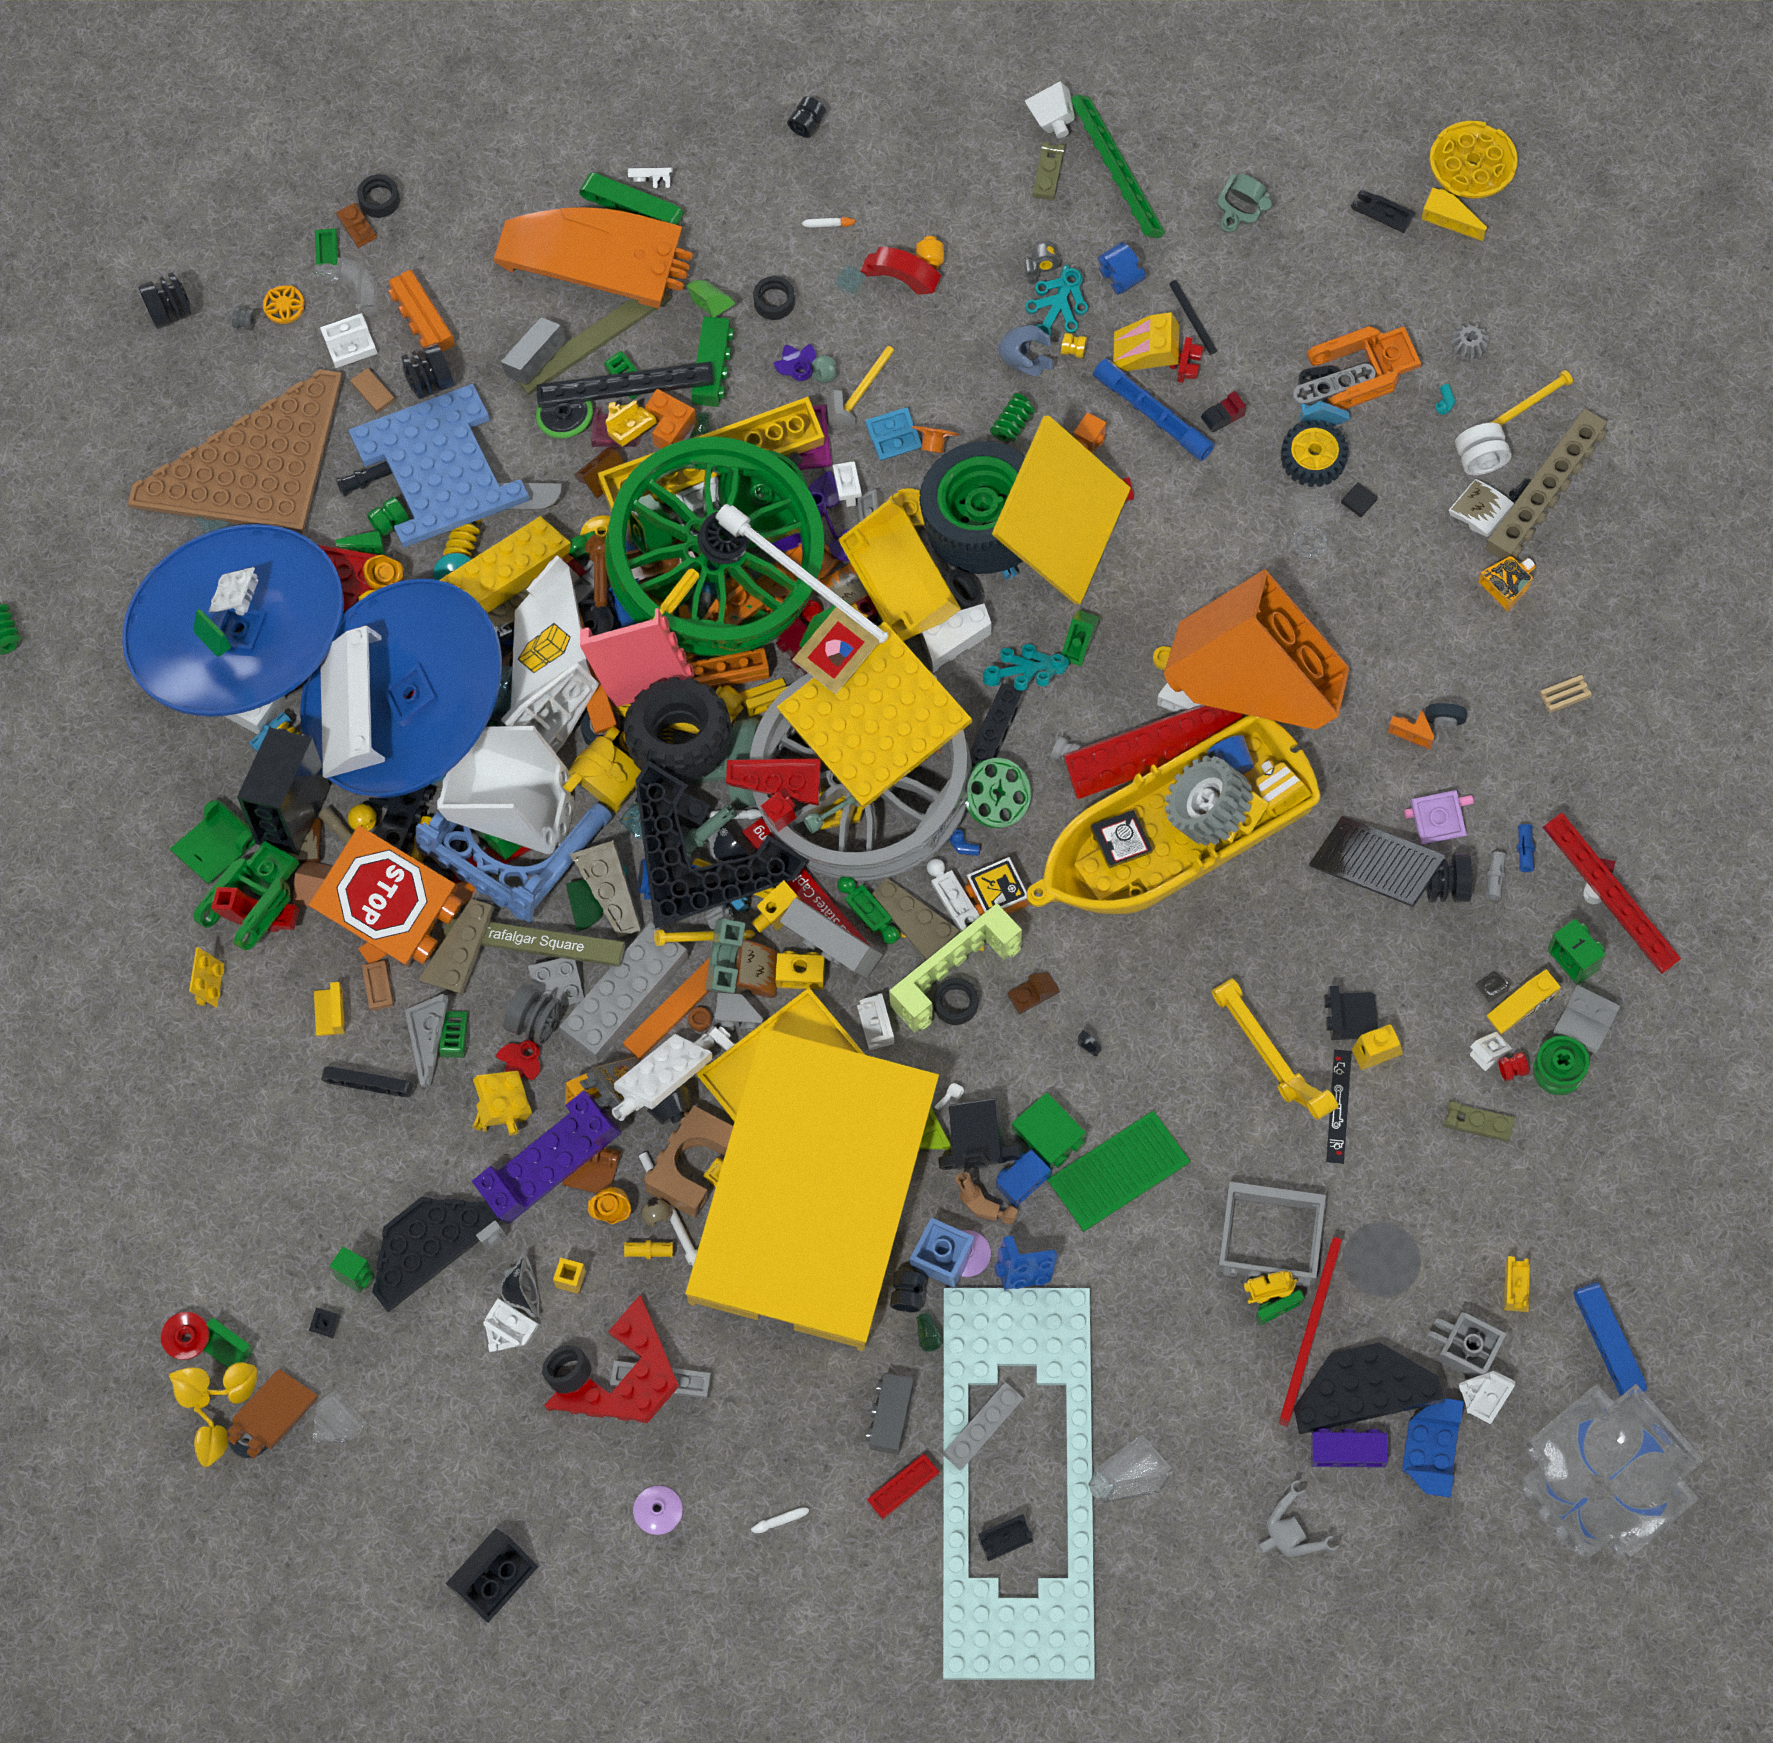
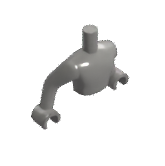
(1288, 1534)

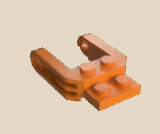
(1387, 353)

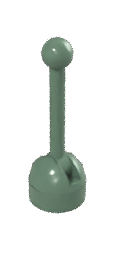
(815, 821)

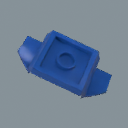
(1432, 1447)

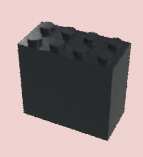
(283, 790)

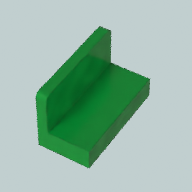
(226, 1345)

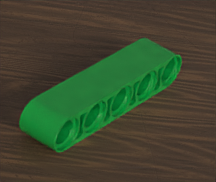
(627, 199)

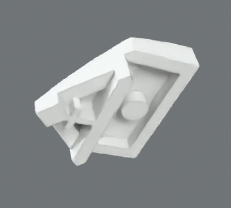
(507, 1327)
(1486, 1394)

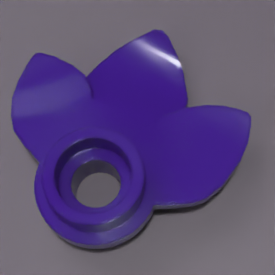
(795, 360)

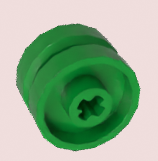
(1561, 1065)

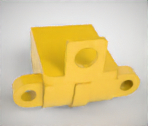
(604, 771)

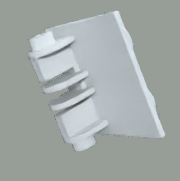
(235, 591)

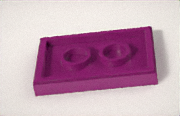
(819, 456)

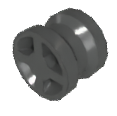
(243, 318)

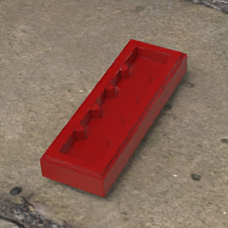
(903, 1486)

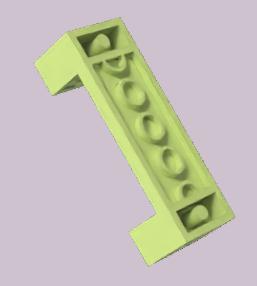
(908, 995)

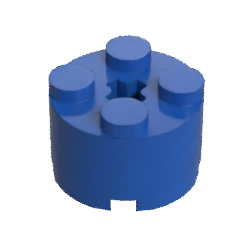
(1121, 268)

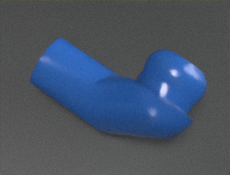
(961, 845)

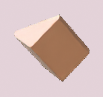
(307, 882)

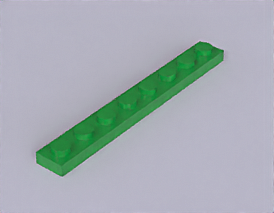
(1118, 167)

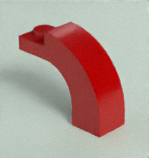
(903, 266)
(236, 905)

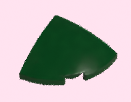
(584, 905)

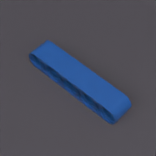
(1609, 1338)

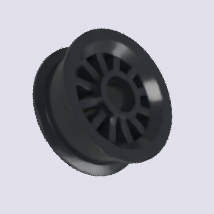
(711, 552)

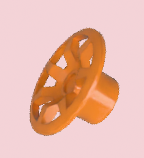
(933, 439)

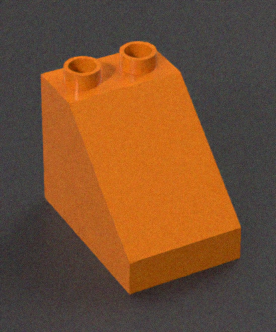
(1258, 658)

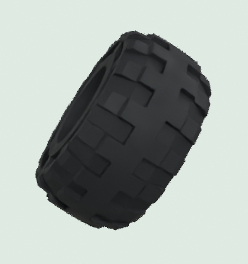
(671, 704)

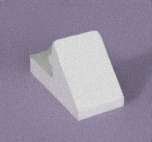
(1489, 1049)

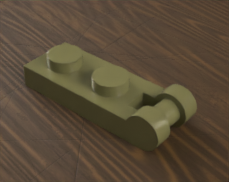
(1048, 171)
(1479, 1122)

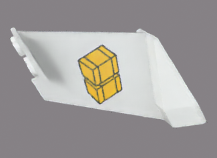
(548, 664)

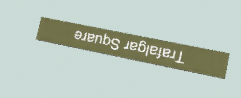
(550, 943)

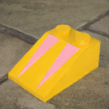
(1147, 343)

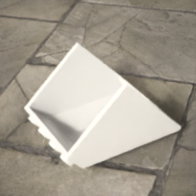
(510, 789)

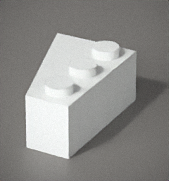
(956, 635)

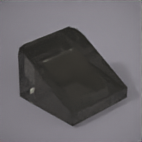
(1492, 986)

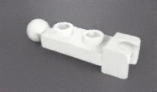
(952, 895)

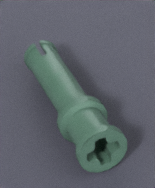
(698, 836)

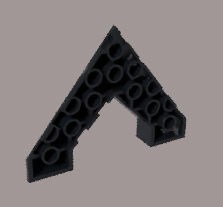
(684, 891)

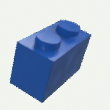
(1022, 1178)

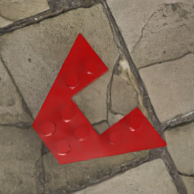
(642, 1389)

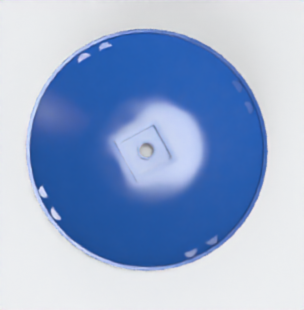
(284, 631)
(431, 644)

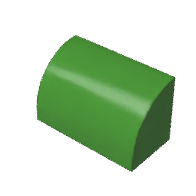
(709, 297)

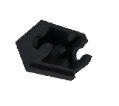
(1005, 1537)

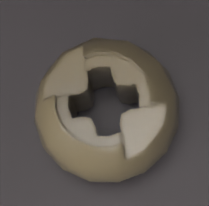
(655, 1213)

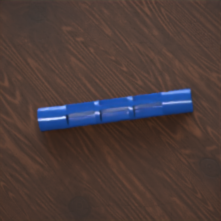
(1165, 419)

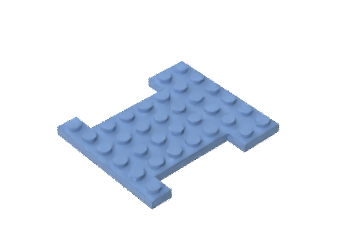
(437, 464)

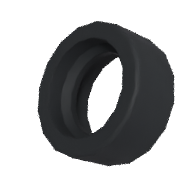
(371, 183)
(769, 283)
(966, 585)
(951, 984)
(560, 1357)

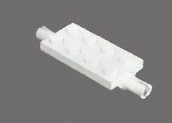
(661, 1073)

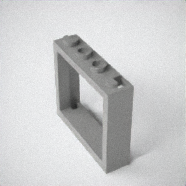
(1279, 1197)

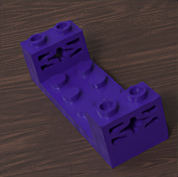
(547, 1159)

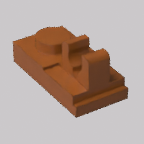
(356, 225)

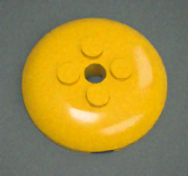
(1475, 143)

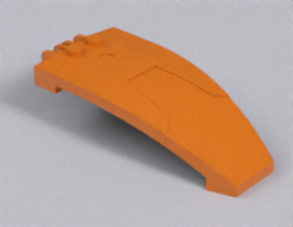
(597, 250)

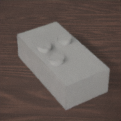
(836, 942)

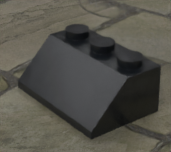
(492, 1575)

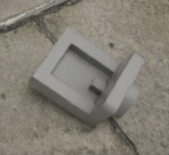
(491, 1235)

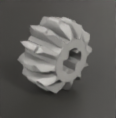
(1461, 343)

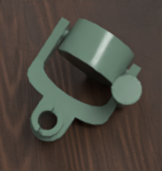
(1247, 190)

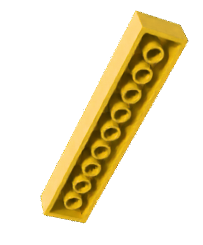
(778, 430)

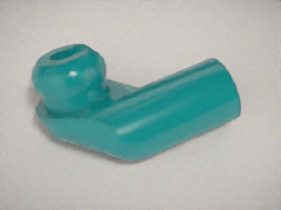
(1447, 401)

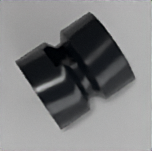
(806, 116)
(907, 1296)

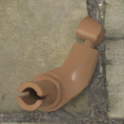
(975, 1201)

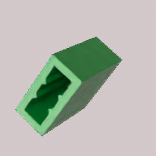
(1049, 1131)

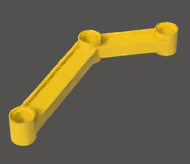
(1291, 1086)

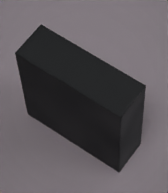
(1359, 499)

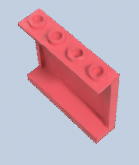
(635, 658)

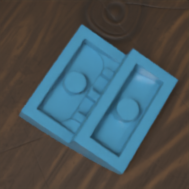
(893, 434)

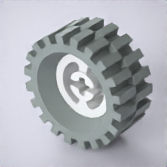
(1198, 792)

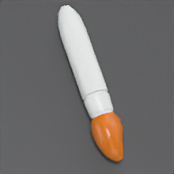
(828, 222)

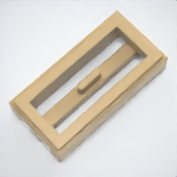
(1571, 682)

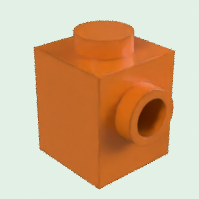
(1090, 432)

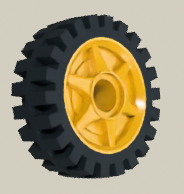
(1309, 467)

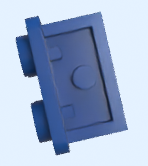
(1023, 1269)

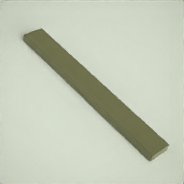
(591, 340)

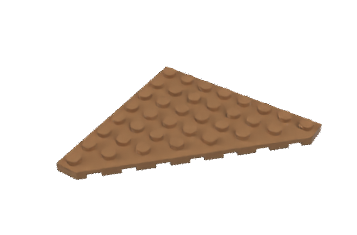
(256, 468)

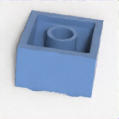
(942, 1252)

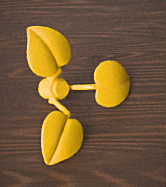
(191, 1391)

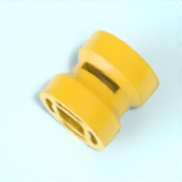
(1073, 345)

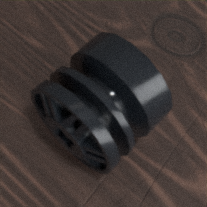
(165, 300)
(427, 371)
(1452, 878)

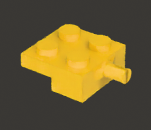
(502, 1100)

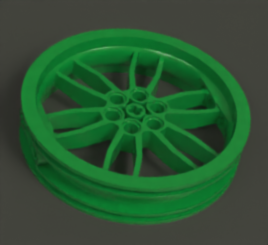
(722, 457)

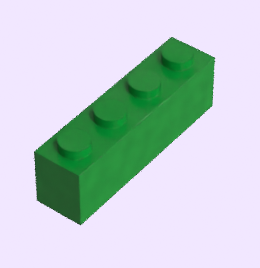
(713, 348)

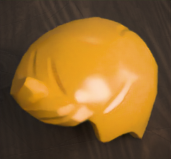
(382, 571)
(610, 1205)

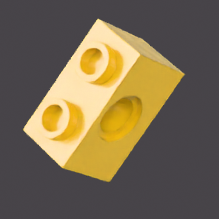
(787, 976)

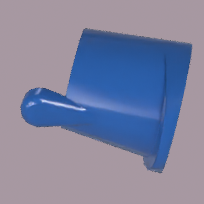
(1234, 752)

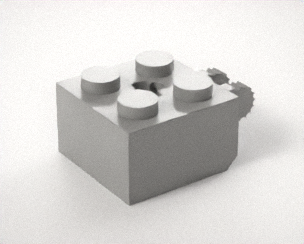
(1465, 1332)

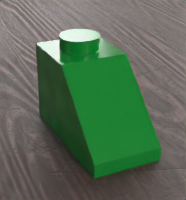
(1080, 637)

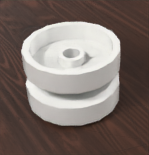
(1483, 449)

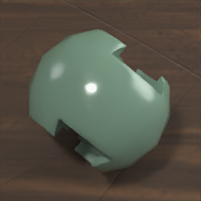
(824, 369)

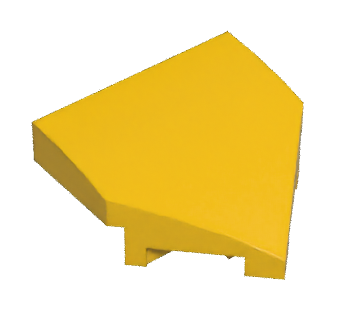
(627, 422)

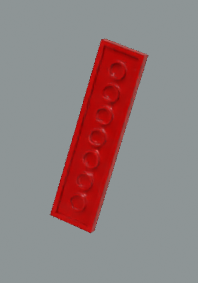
(1135, 751)

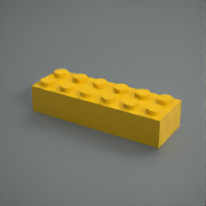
(510, 564)

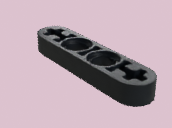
(367, 1082)

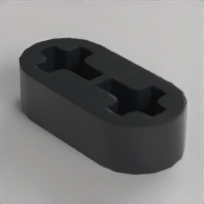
(1316, 373)

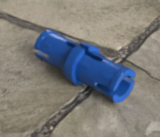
(1525, 848)

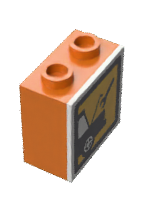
(998, 885)

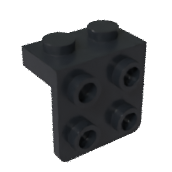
(1350, 1014)

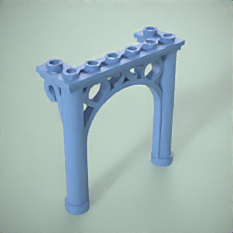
(519, 900)

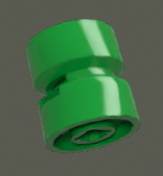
(387, 517)

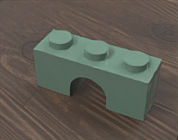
(721, 968)

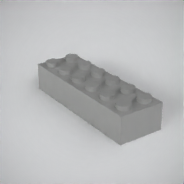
(622, 994)

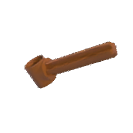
(596, 548)

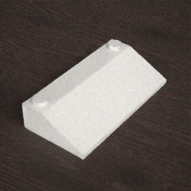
(347, 704)

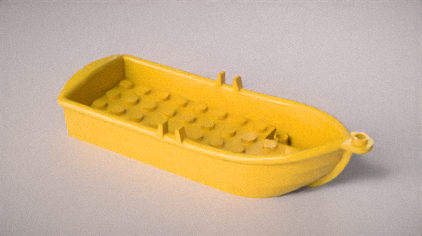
(1078, 870)

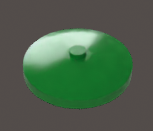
(753, 495)

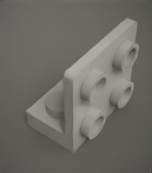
(1587, 1018)

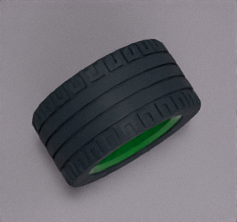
(963, 532)

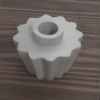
(718, 913)

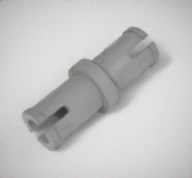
(1495, 876)

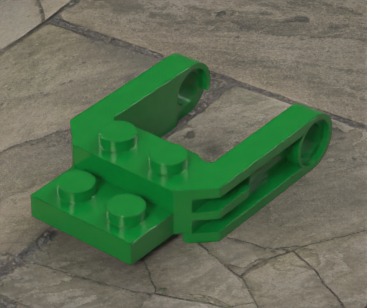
(266, 876)

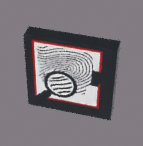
(1121, 839)

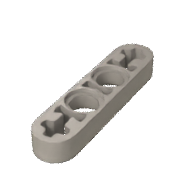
(1332, 382)

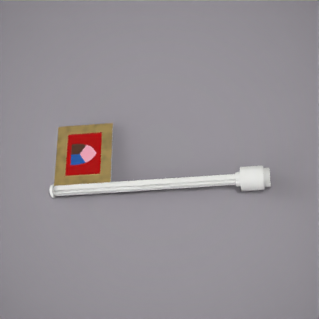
(843, 637)

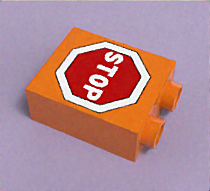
(386, 898)

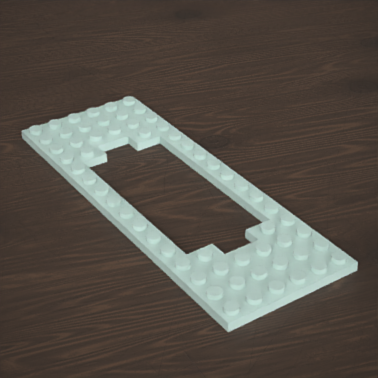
(1019, 1636)

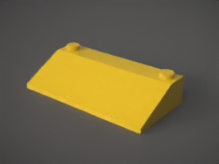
(898, 571)

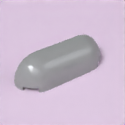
(540, 496)

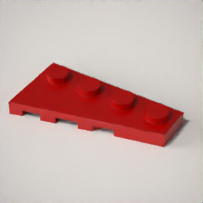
(790, 777)

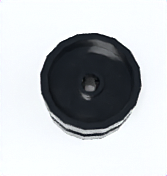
(597, 619)

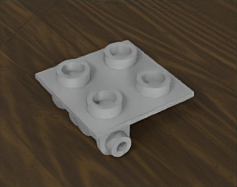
(558, 979)

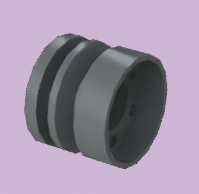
(532, 1014)

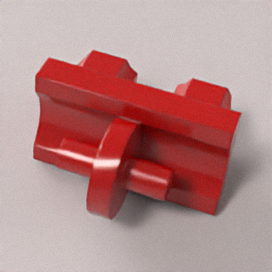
(1186, 369)

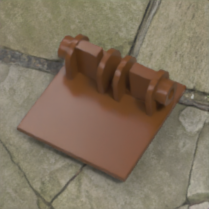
(596, 1172)

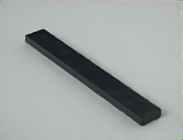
(625, 384)

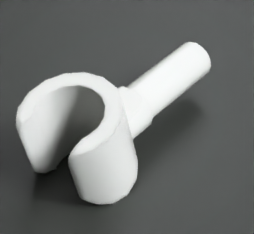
(953, 1091)

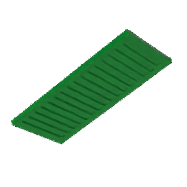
(1118, 1171)

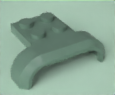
(741, 743)

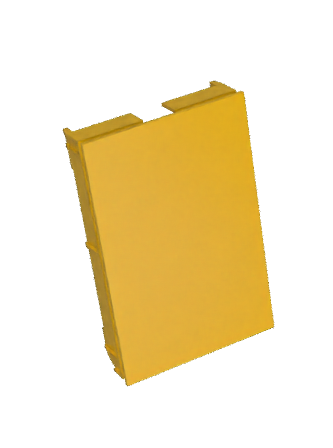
(812, 1187)

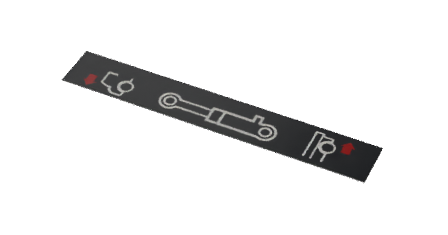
(1338, 1117)

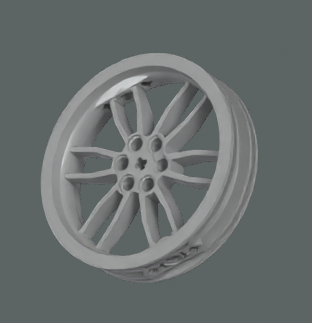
(930, 835)

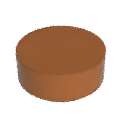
(699, 1019)

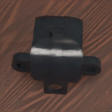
(977, 1136)

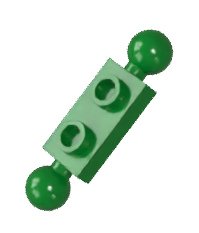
(868, 909)

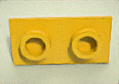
(1280, 1285)

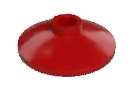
(176, 1328)

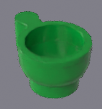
(578, 544)

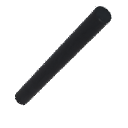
(1193, 317)

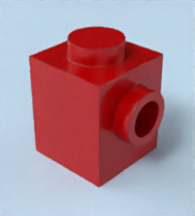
(779, 811)

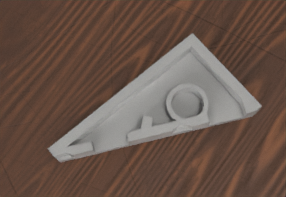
(425, 1029)

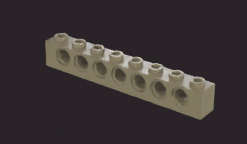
(1585, 425)

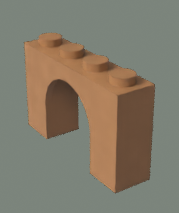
(665, 1181)

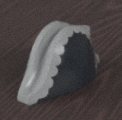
(724, 846)
(520, 1287)

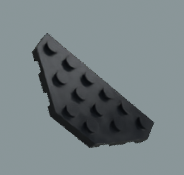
(424, 1243)
(1364, 1386)

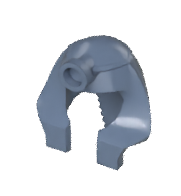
(1015, 346)

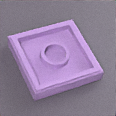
(1438, 817)

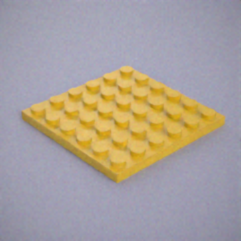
(878, 722)

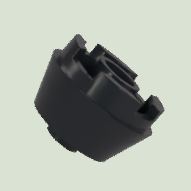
(673, 1106)

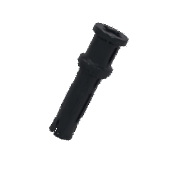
(360, 479)

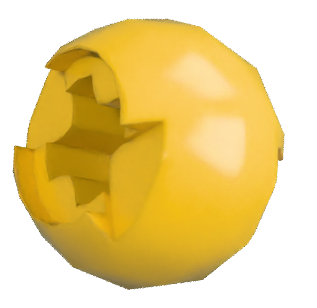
(363, 816)

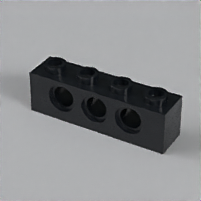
(996, 725)
(398, 810)

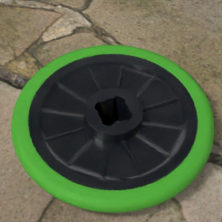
(566, 425)

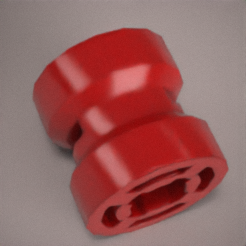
(1513, 1066)

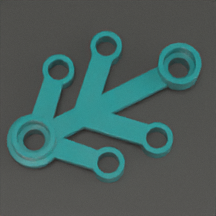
(1059, 301)
(1053, 664)

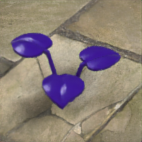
(825, 495)

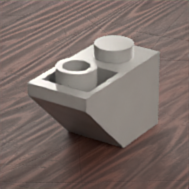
(736, 1012)

